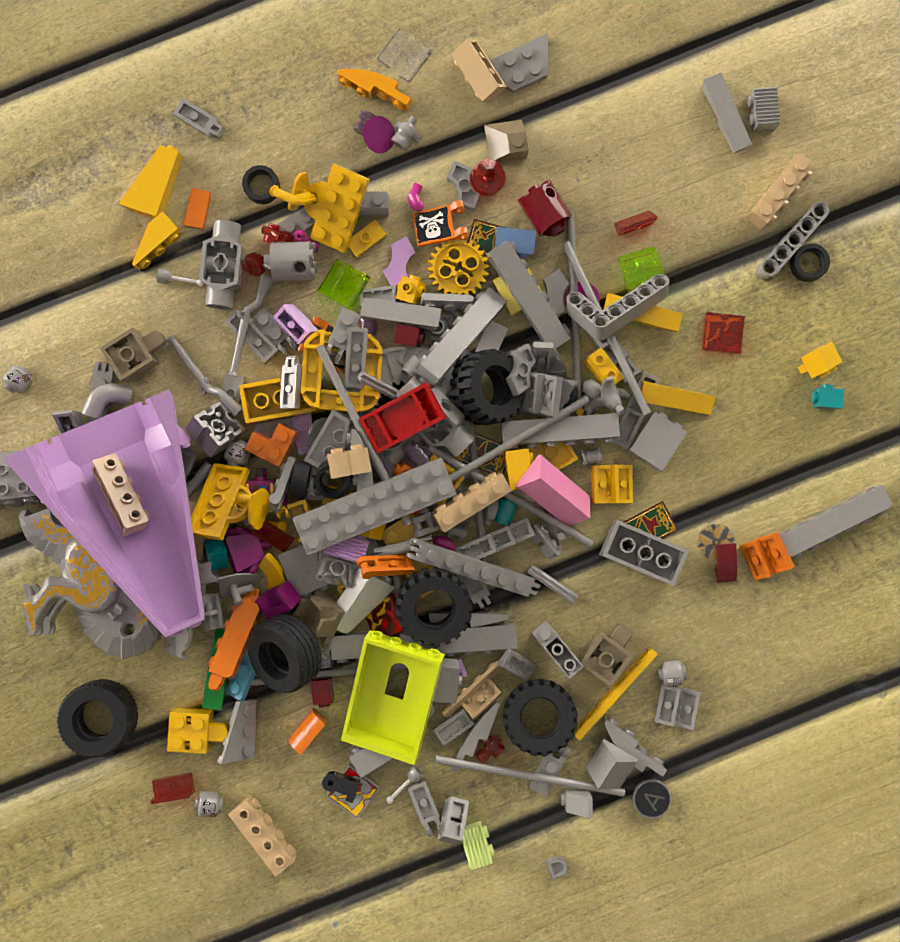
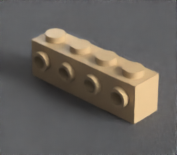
(780, 190)
(120, 494)
(471, 502)
(262, 835)

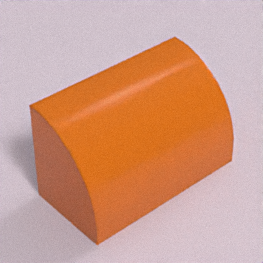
(307, 731)

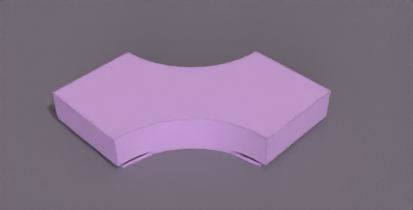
(401, 254)

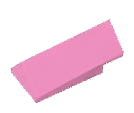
(555, 492)

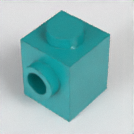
(827, 397)
(216, 553)

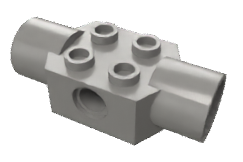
(222, 264)
(448, 431)

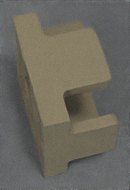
(321, 615)

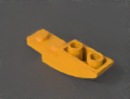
(368, 83)

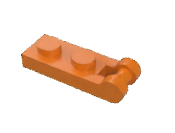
(385, 565)

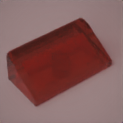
(635, 223)
(274, 536)

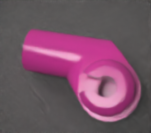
(413, 198)
(301, 235)
(444, 542)

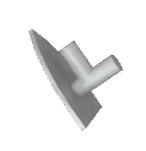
(236, 585)

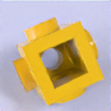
(410, 289)

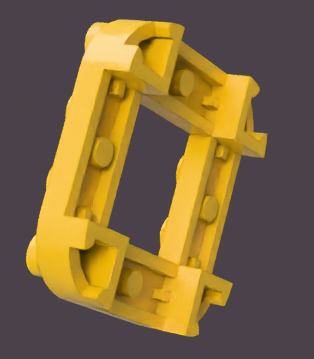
(330, 399)

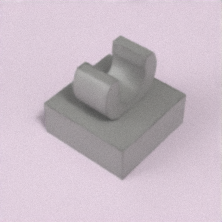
(459, 530)

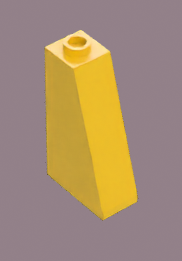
(154, 184)

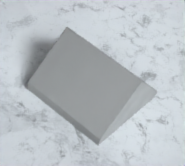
(610, 766)

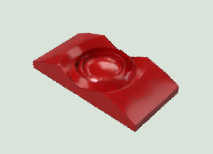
(402, 417)

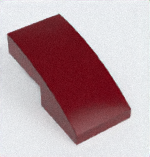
(726, 562)

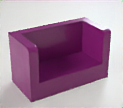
(278, 599)

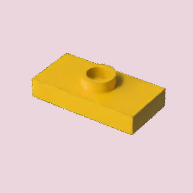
(366, 238)

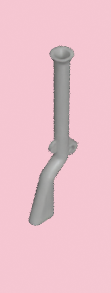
(264, 285)
(205, 387)

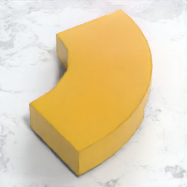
(272, 570)

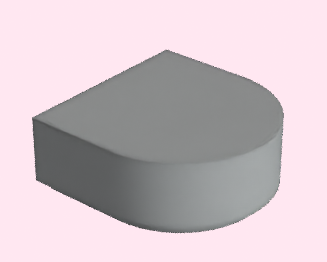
(557, 866)

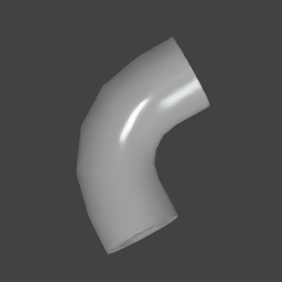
(104, 395)

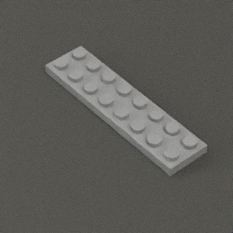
(374, 506)

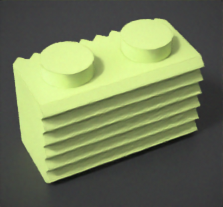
(476, 845)

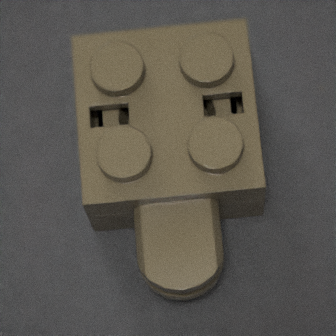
(133, 353)
(606, 652)

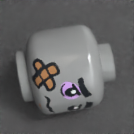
(17, 379)
(236, 455)
(208, 804)

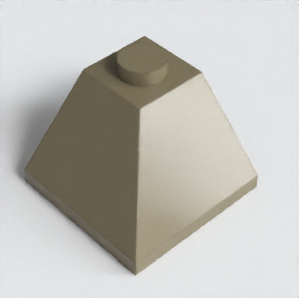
(506, 141)

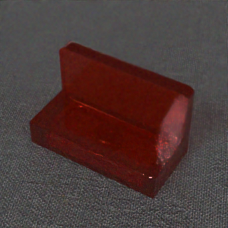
(172, 788)

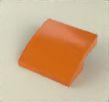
(766, 556)

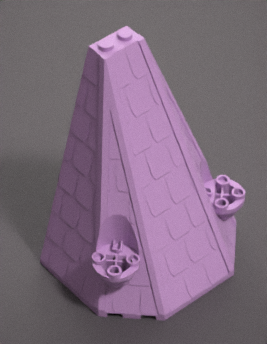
(152, 565)

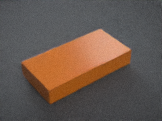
(197, 209)

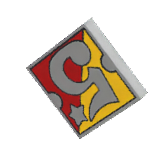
(365, 793)

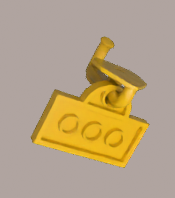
(335, 207)
(229, 501)

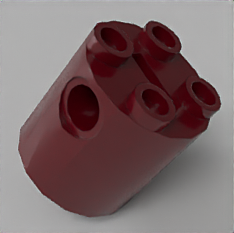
(545, 209)

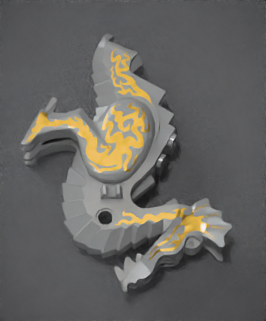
(99, 602)

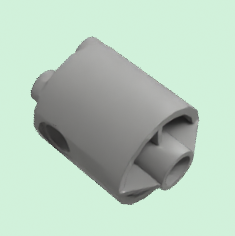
(291, 261)

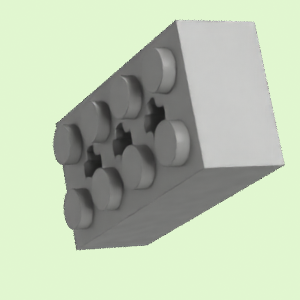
(655, 547)

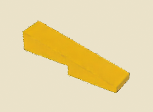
(654, 317)
(677, 398)

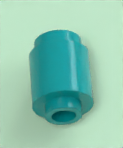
(505, 511)

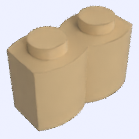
(349, 462)

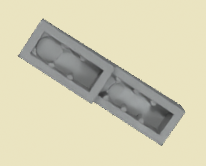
(726, 112)
(401, 313)
(633, 414)
(477, 619)

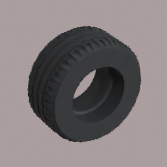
(285, 653)
(74, 729)

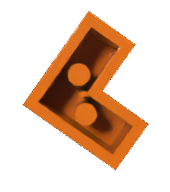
(276, 448)

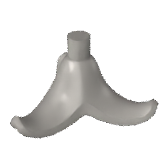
(609, 398)

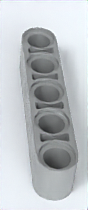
(800, 235)

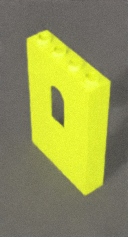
(383, 721)

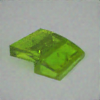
(640, 267)
(343, 284)

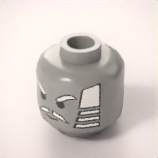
(672, 673)

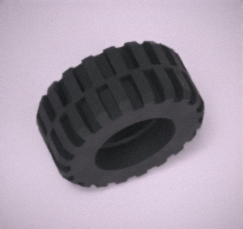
(468, 391)
(439, 631)
(521, 736)

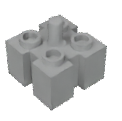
(215, 428)

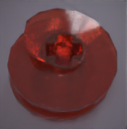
(487, 177)

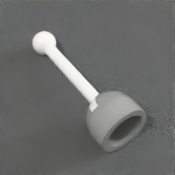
(164, 276)
(414, 774)

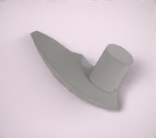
(555, 531)

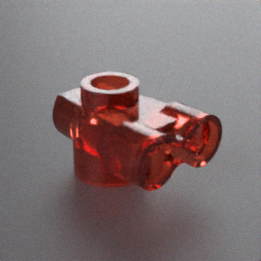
(273, 234)
(491, 747)

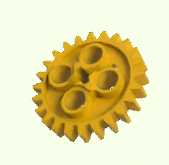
(467, 253)

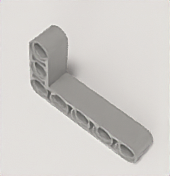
(620, 313)

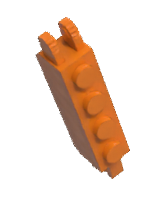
(234, 641)

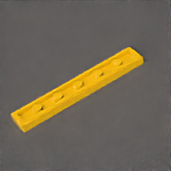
(614, 693)

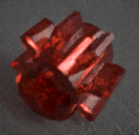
(254, 264)

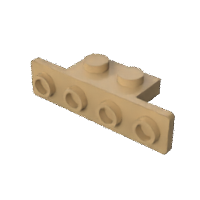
(477, 696)

